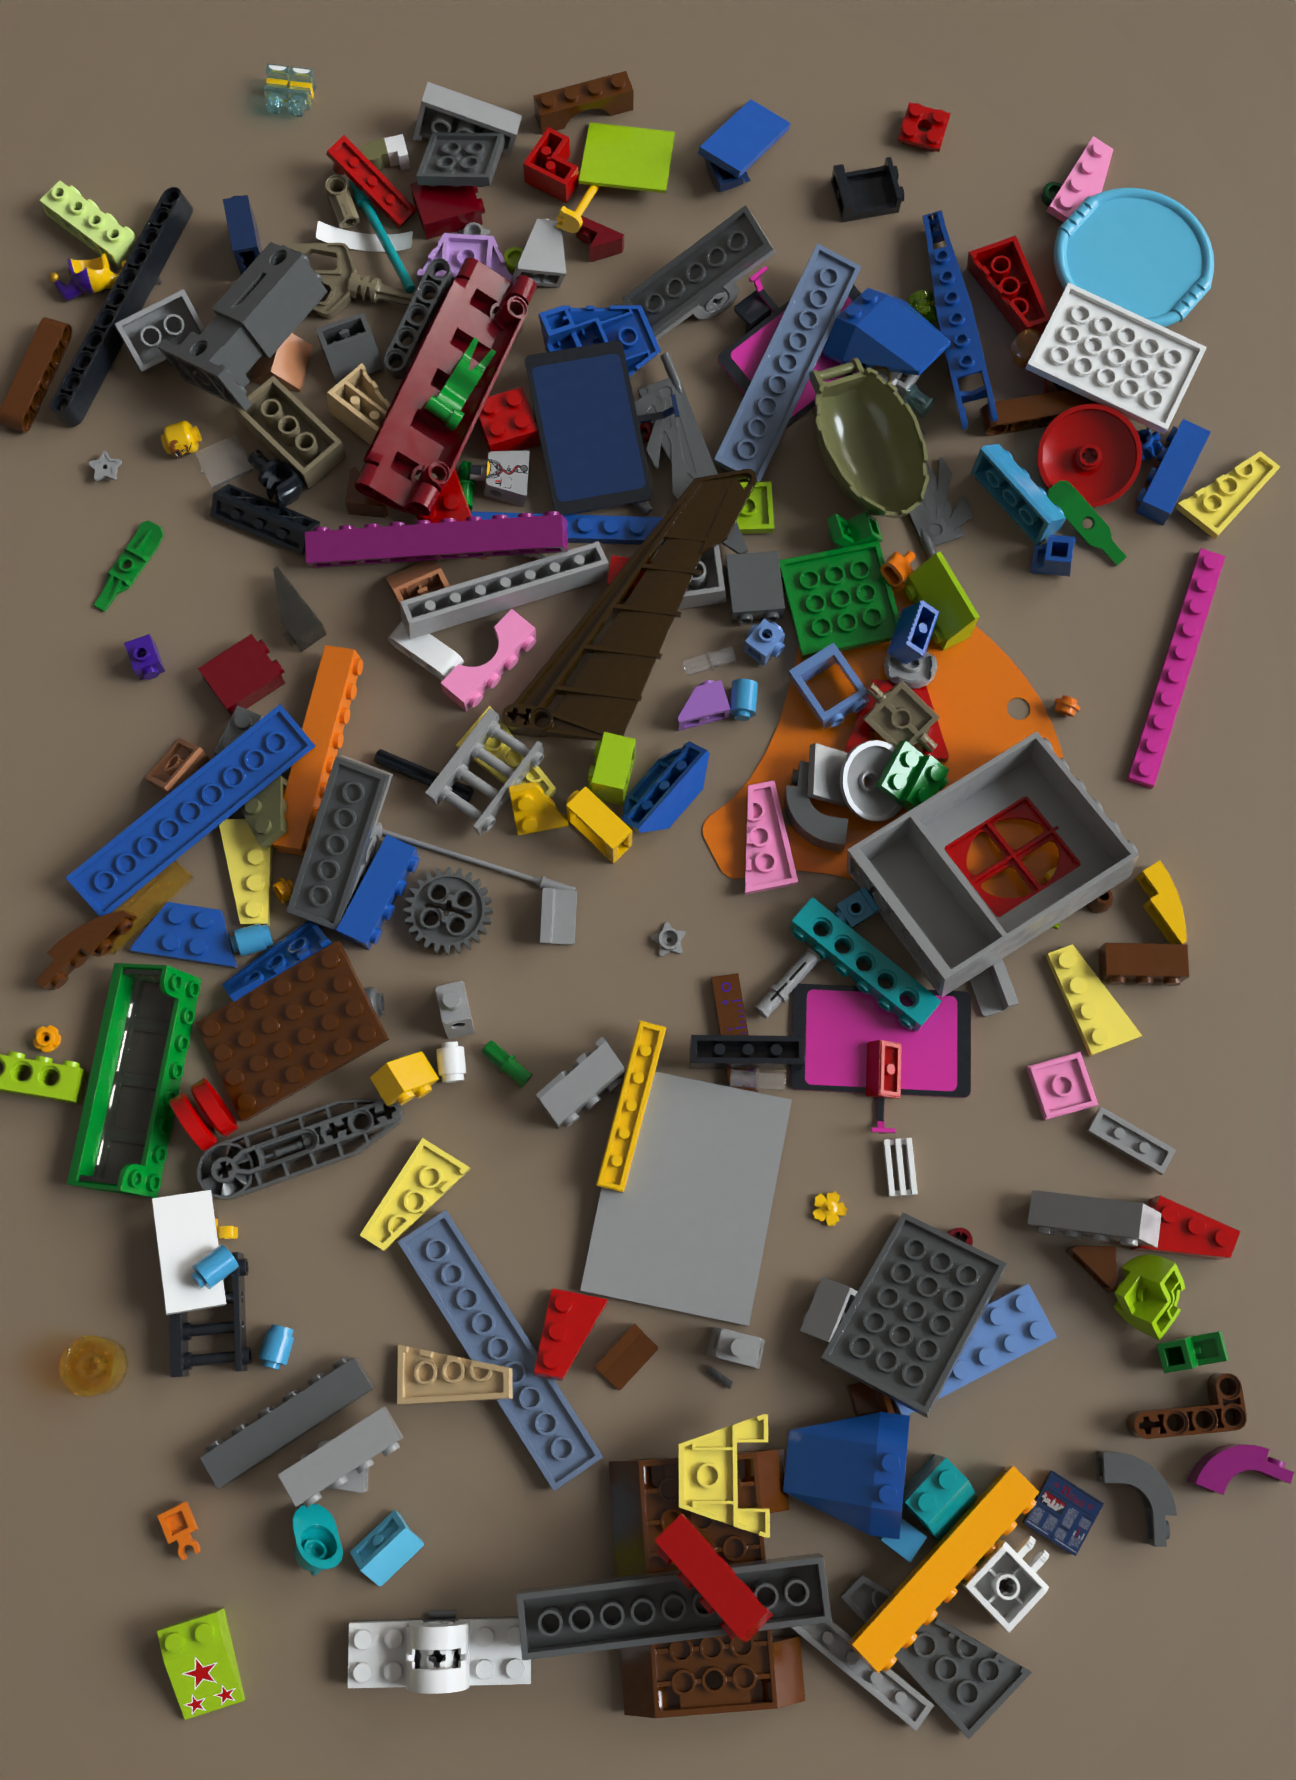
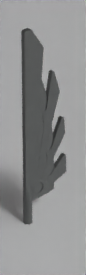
(679, 439)
(934, 517)

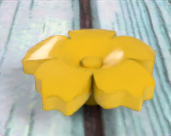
(829, 1208)

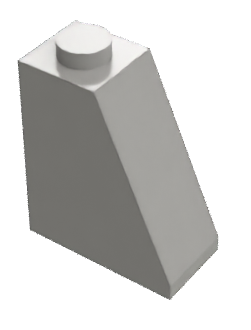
(543, 255)

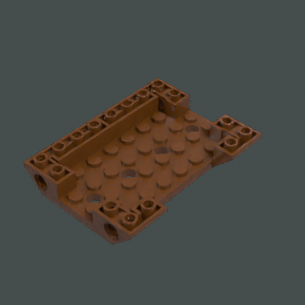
(671, 1675)

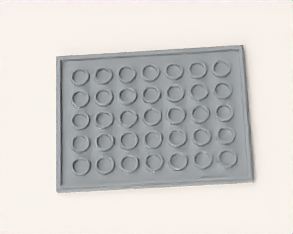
(693, 1202)

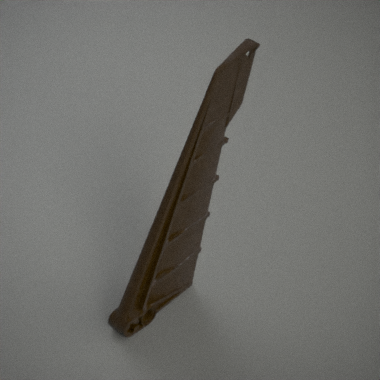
(621, 663)

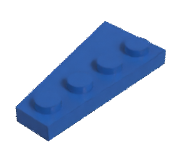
(285, 954)

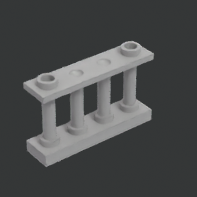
(474, 748)

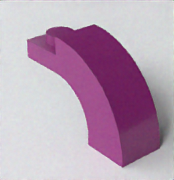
(1223, 1463)

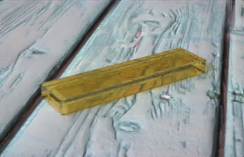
(152, 898)

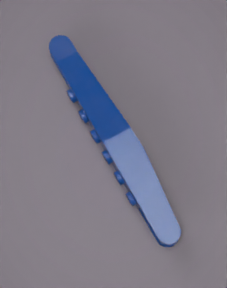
(956, 318)

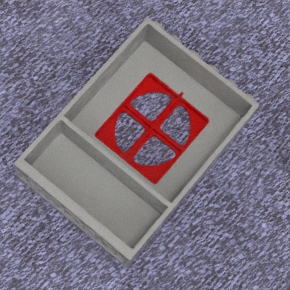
(939, 908)

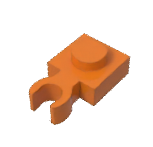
(178, 1525)

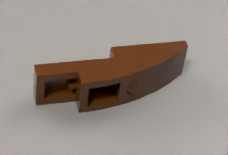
(91, 938)

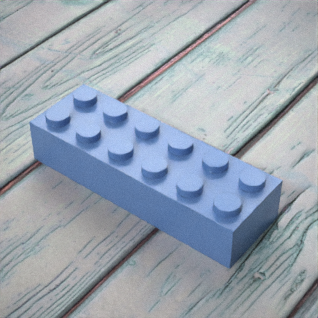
(1005, 1331)

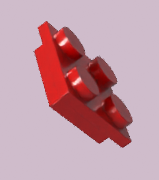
(921, 116)

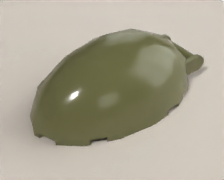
(869, 440)

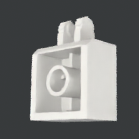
(1024, 1584)

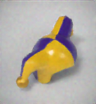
(86, 277)

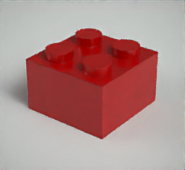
(508, 422)

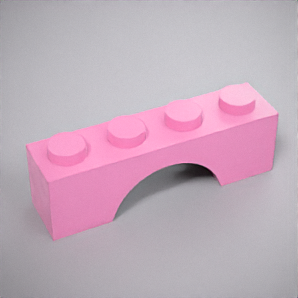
(468, 684)

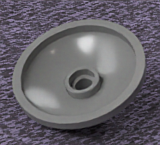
(867, 800)

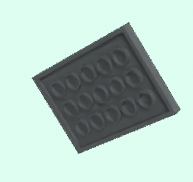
(914, 1314)

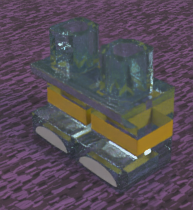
(289, 89)

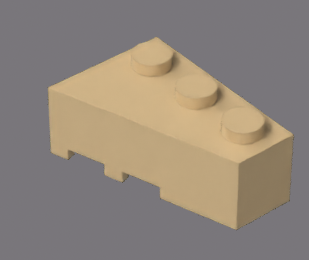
(358, 403)

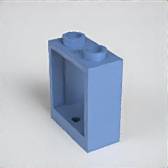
(816, 665)

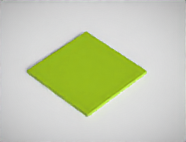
(627, 157)

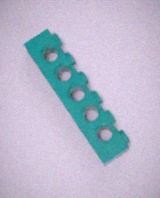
(880, 966)

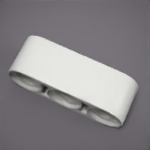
(426, 652)

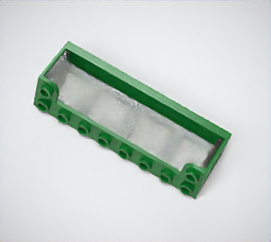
(133, 1079)

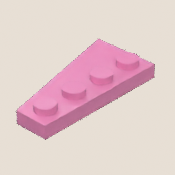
(1084, 179)
(768, 850)

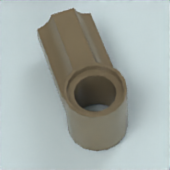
(341, 202)

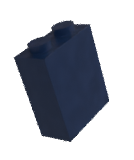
(242, 231)

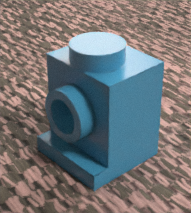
(866, 904)

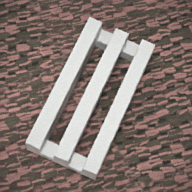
(900, 1167)

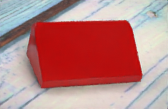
(883, 1069)

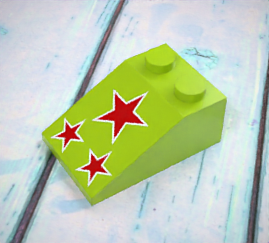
(201, 1663)

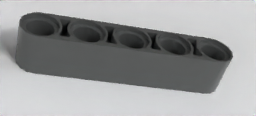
(418, 306)

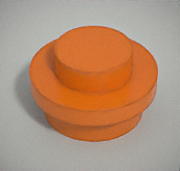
(1066, 706)

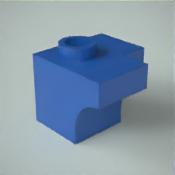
(1054, 556)

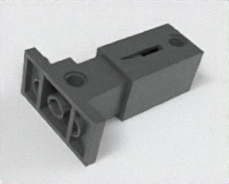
(249, 323)

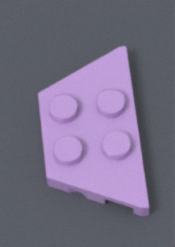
(458, 247)

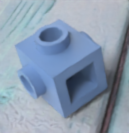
(764, 641)

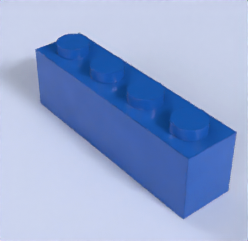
(1173, 471)
(378, 892)

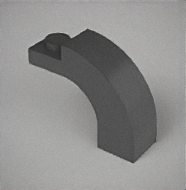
(808, 822)
(1148, 1483)

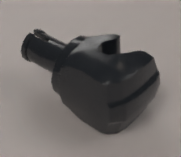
(278, 479)

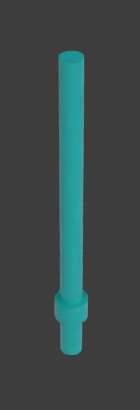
(365, 203)

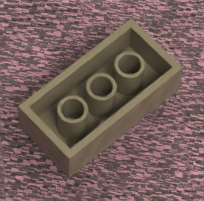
(291, 432)

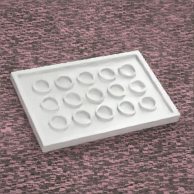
(1116, 358)

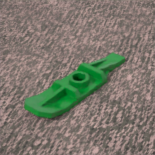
(1078, 509)
(138, 553)

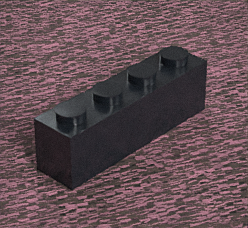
(747, 1052)

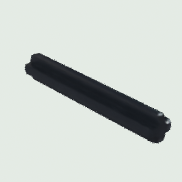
(418, 772)

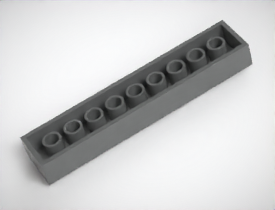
(661, 1608)

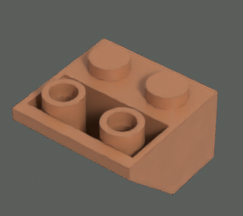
(417, 580)

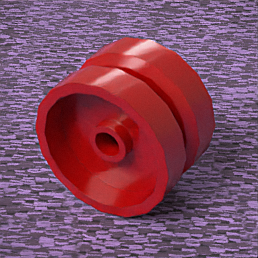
(199, 1117)

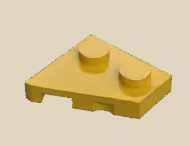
(534, 809)

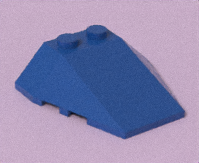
(578, 327)
(884, 334)
(852, 1470)

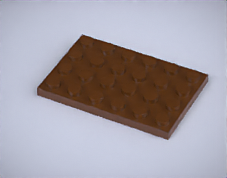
(291, 1031)

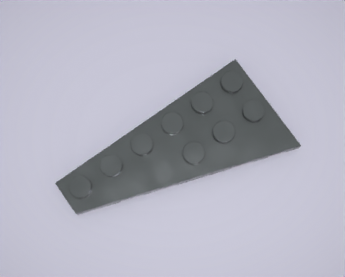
(953, 1668)

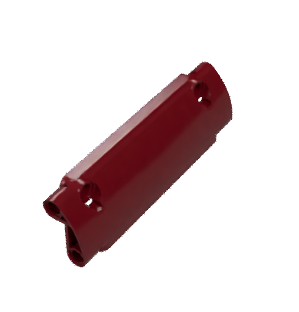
(411, 437)

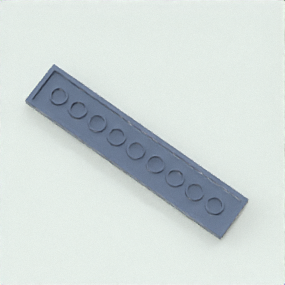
(787, 362)
(495, 1337)

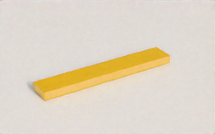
(631, 1106)

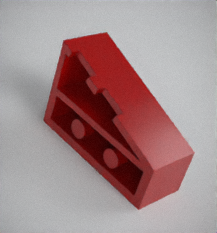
(1190, 1232)

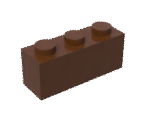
(1143, 963)

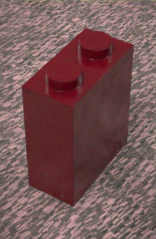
(446, 208)
(243, 674)

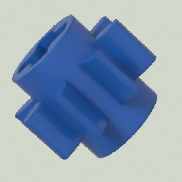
(1150, 443)

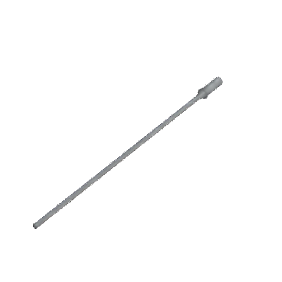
(542, 882)

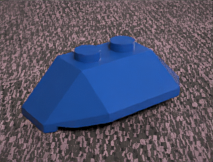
(666, 789)

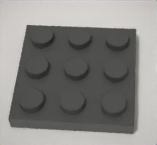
(460, 159)

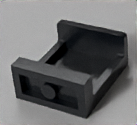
(867, 191)

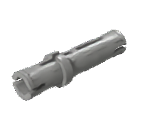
(766, 1005)

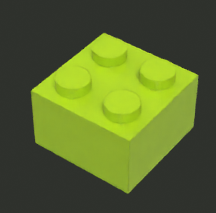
(613, 768)

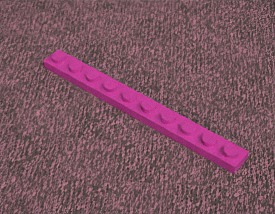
(1175, 669)

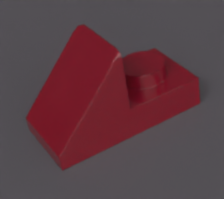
(603, 240)

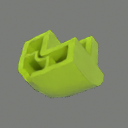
(1150, 1294)

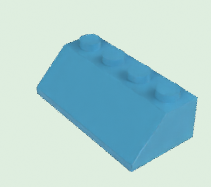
(1017, 493)

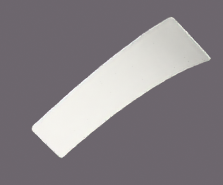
(361, 241)

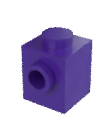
(144, 657)

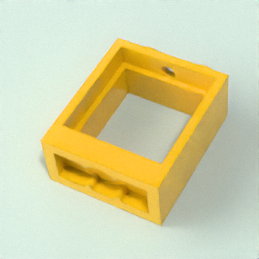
(598, 824)

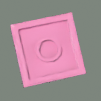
(1062, 1086)

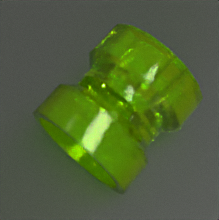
(922, 302)

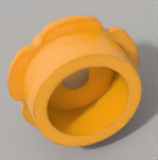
(283, 889)
(52, 1043)

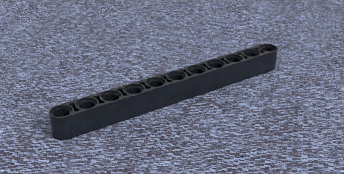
(124, 299)

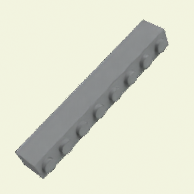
(503, 590)

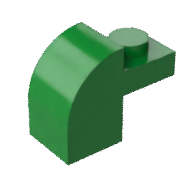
(854, 531)
(1192, 1351)

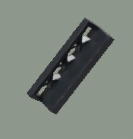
(264, 520)

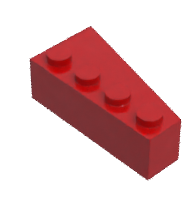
(1009, 284)
(713, 1579)

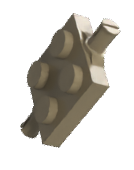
(901, 716)

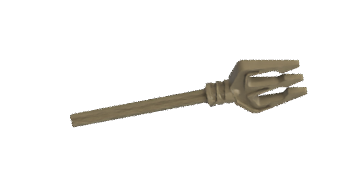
(348, 284)

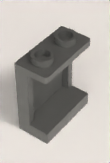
(755, 587)

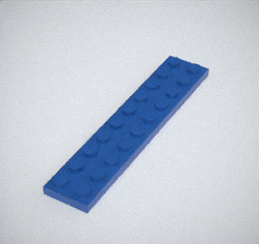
(190, 811)

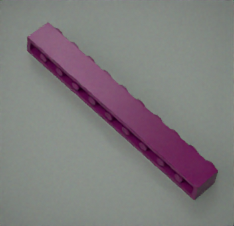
(437, 540)

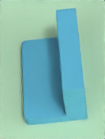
(386, 1549)

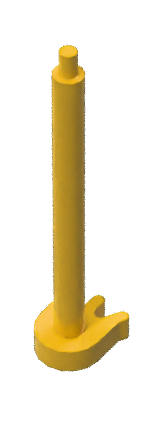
(571, 220)

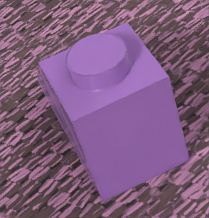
(705, 705)

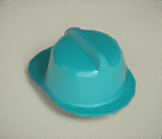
(316, 1539)

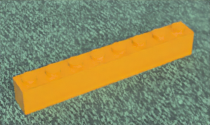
(942, 1570)

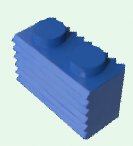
(913, 632)

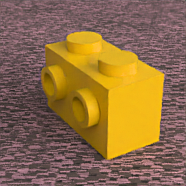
(404, 1079)

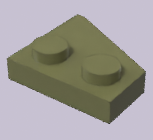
(267, 813)

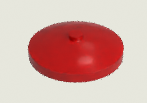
(1092, 451)

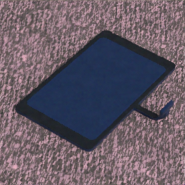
(590, 427)

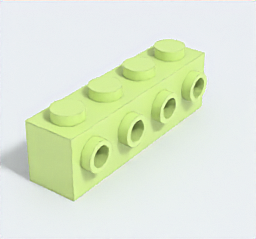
(88, 223)

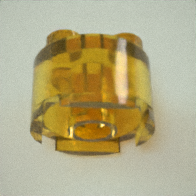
(86, 1381)

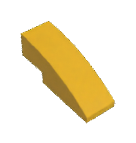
(1164, 903)

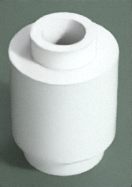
(451, 1062)

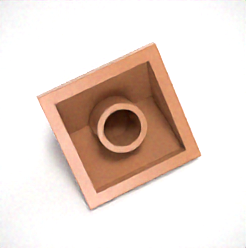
(286, 364)
(177, 766)

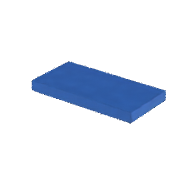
(744, 138)

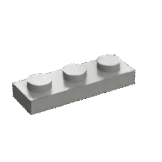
(1131, 1140)

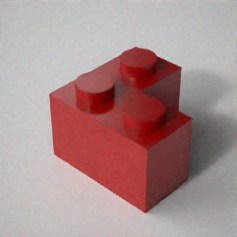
(548, 166)

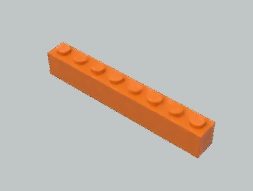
(324, 725)

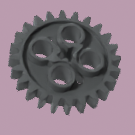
(440, 934)

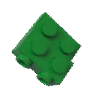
(912, 776)

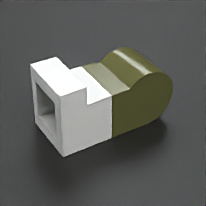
(387, 152)

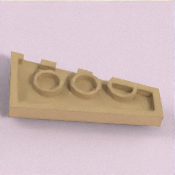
(444, 1378)

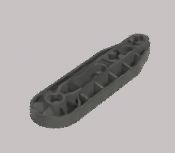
(315, 1139)

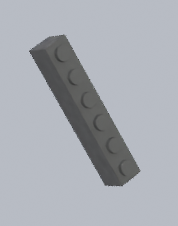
(287, 1422)

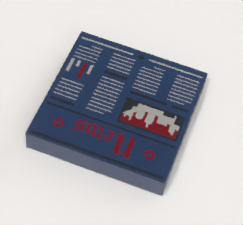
(1063, 1513)

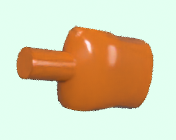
(897, 568)

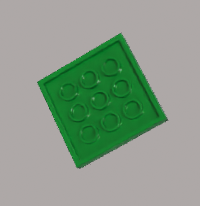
(839, 598)

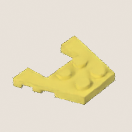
(710, 1475)

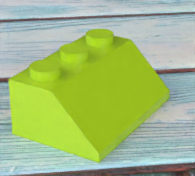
(939, 588)

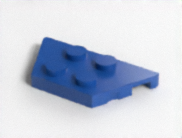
(187, 935)

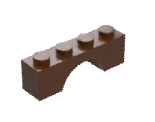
(607, 93)

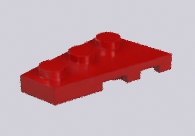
(565, 1329)

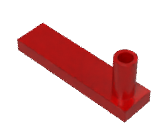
(370, 181)

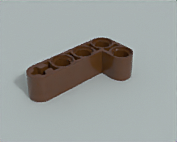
(1186, 1415)

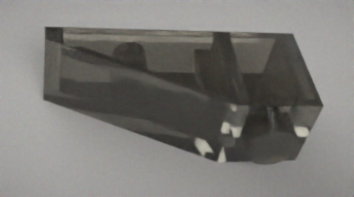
(297, 618)

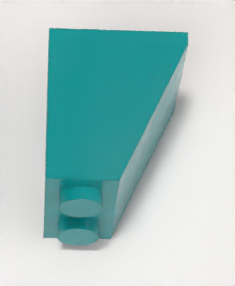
(938, 1495)

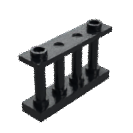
(181, 1331)

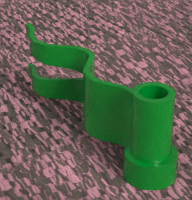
(458, 388)

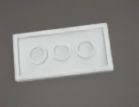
(184, 1236)

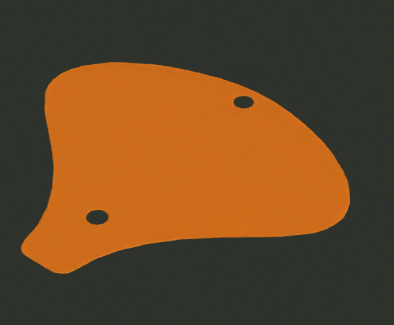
(971, 699)

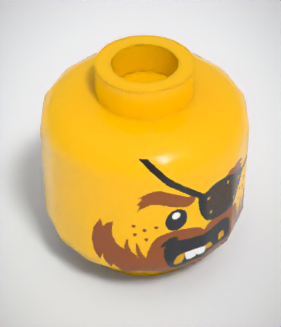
(181, 439)

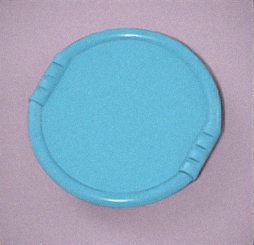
(1136, 253)

